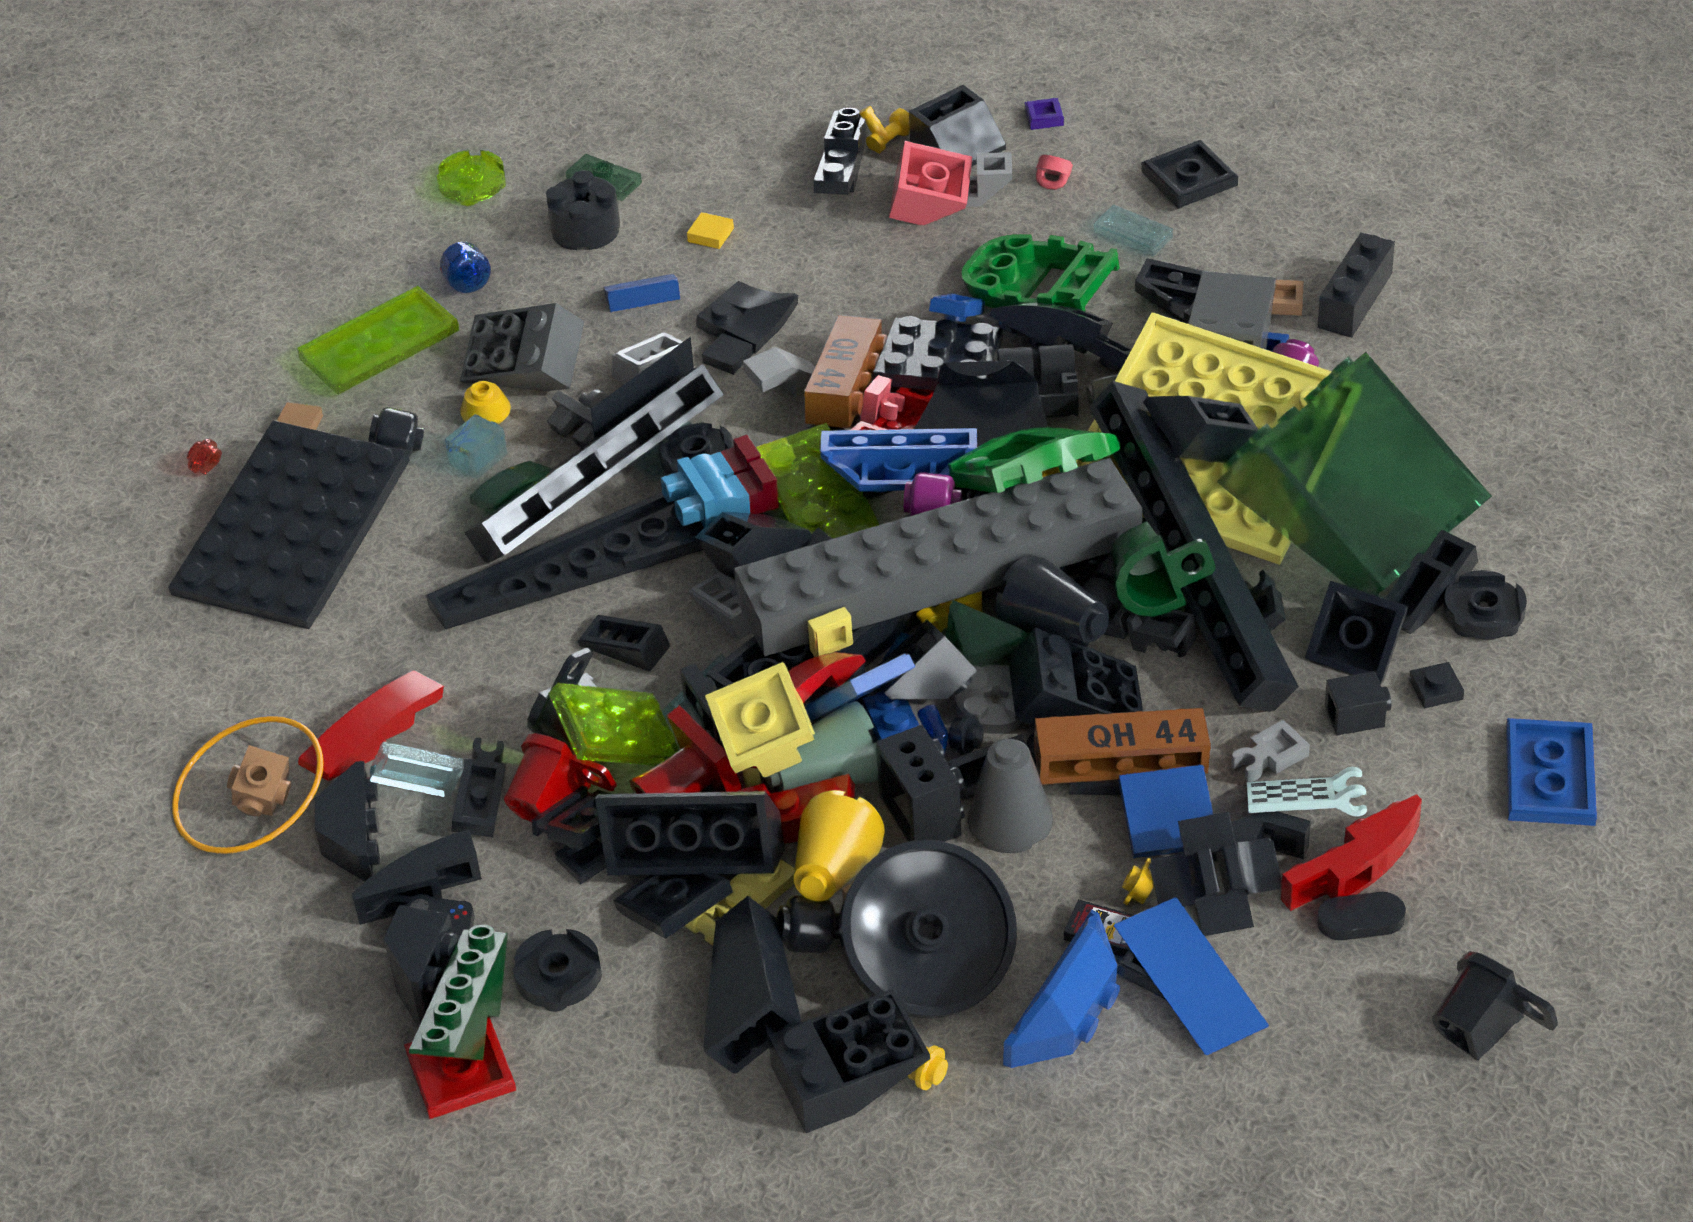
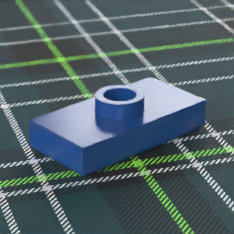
(957, 306)

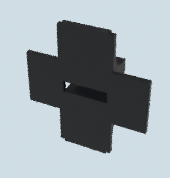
(1192, 877)

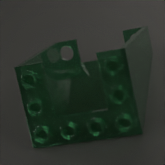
(1355, 477)

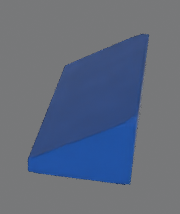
(642, 292)

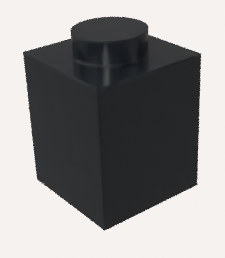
(1357, 703)

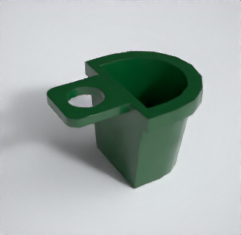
(1148, 576)

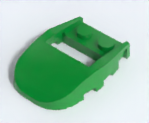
(1014, 265)
(1025, 454)

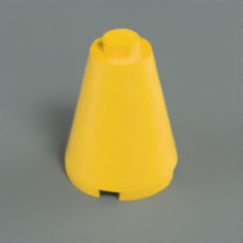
(835, 843)

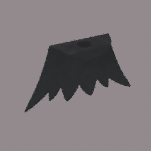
(992, 405)

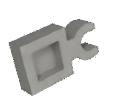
(1272, 748)

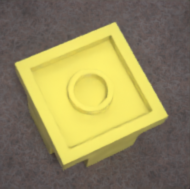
(761, 721)

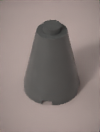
(1009, 800)

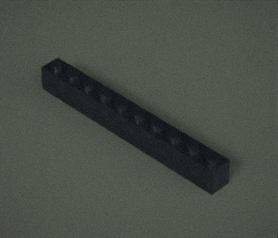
(1179, 516)

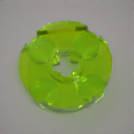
(485, 178)

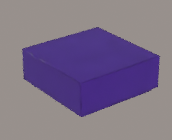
(1044, 113)

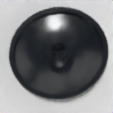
(928, 927)

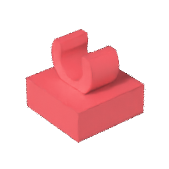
(880, 402)

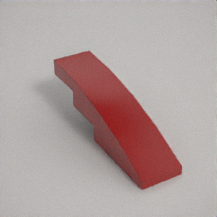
(371, 722)

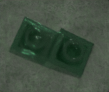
(506, 485)

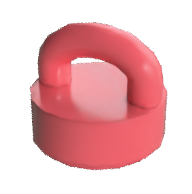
(1054, 166)

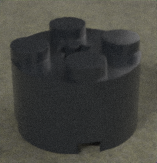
(583, 212)

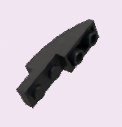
(842, 153)
(1057, 323)

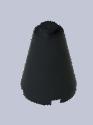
(1049, 600)

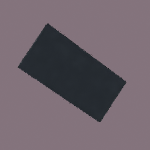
(642, 387)

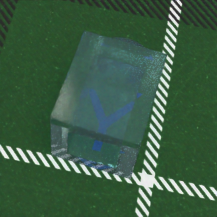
(476, 446)

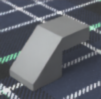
(993, 173)
(778, 368)

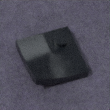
(747, 314)

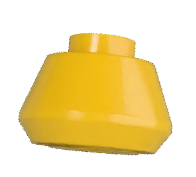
(486, 401)

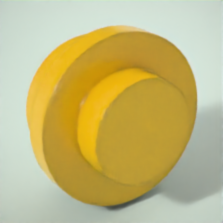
(932, 1071)

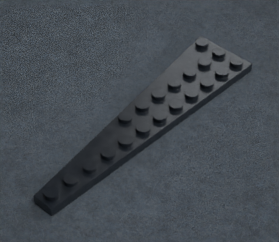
(596, 552)

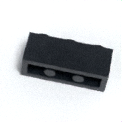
(1356, 284)

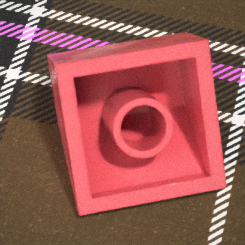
(929, 184)

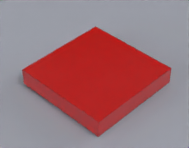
(460, 1083)

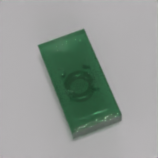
(622, 179)

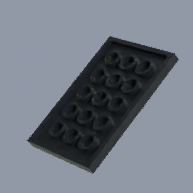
(290, 524)

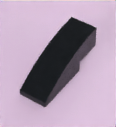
(1430, 573)
(422, 871)

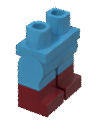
(720, 483)

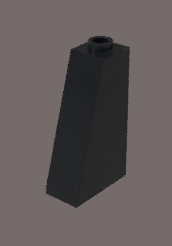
(748, 986)

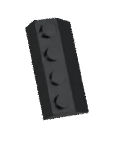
(690, 833)

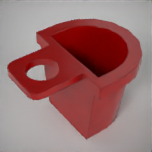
(550, 774)

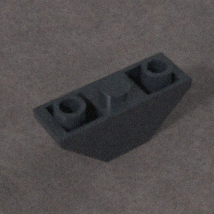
(347, 822)

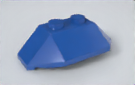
(892, 457)
(1068, 1000)

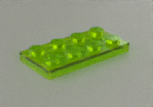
(378, 339)
(812, 490)

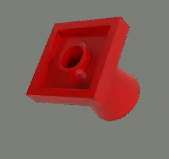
(694, 767)

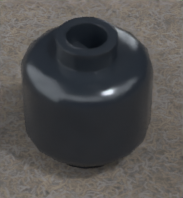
(396, 429)
(808, 924)

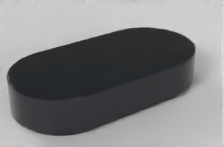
(1361, 915)

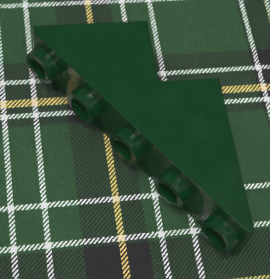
(465, 997)

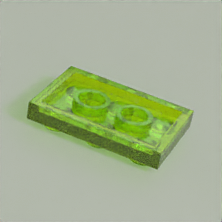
(613, 724)

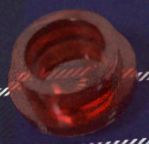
(203, 456)

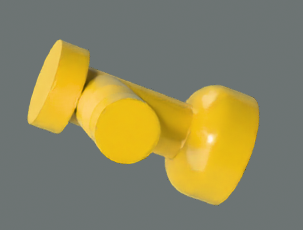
(881, 136)

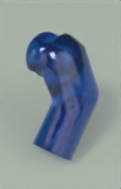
(933, 724)

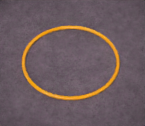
(225, 850)

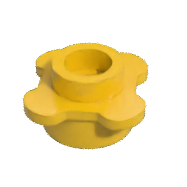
(1138, 883)

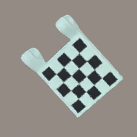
(1307, 794)

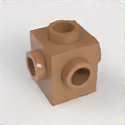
(259, 782)

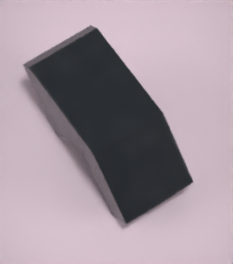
(1286, 831)

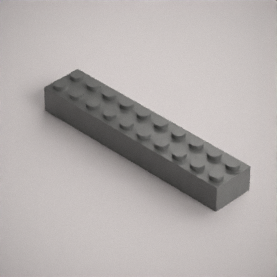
(935, 554)

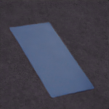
(1191, 976)

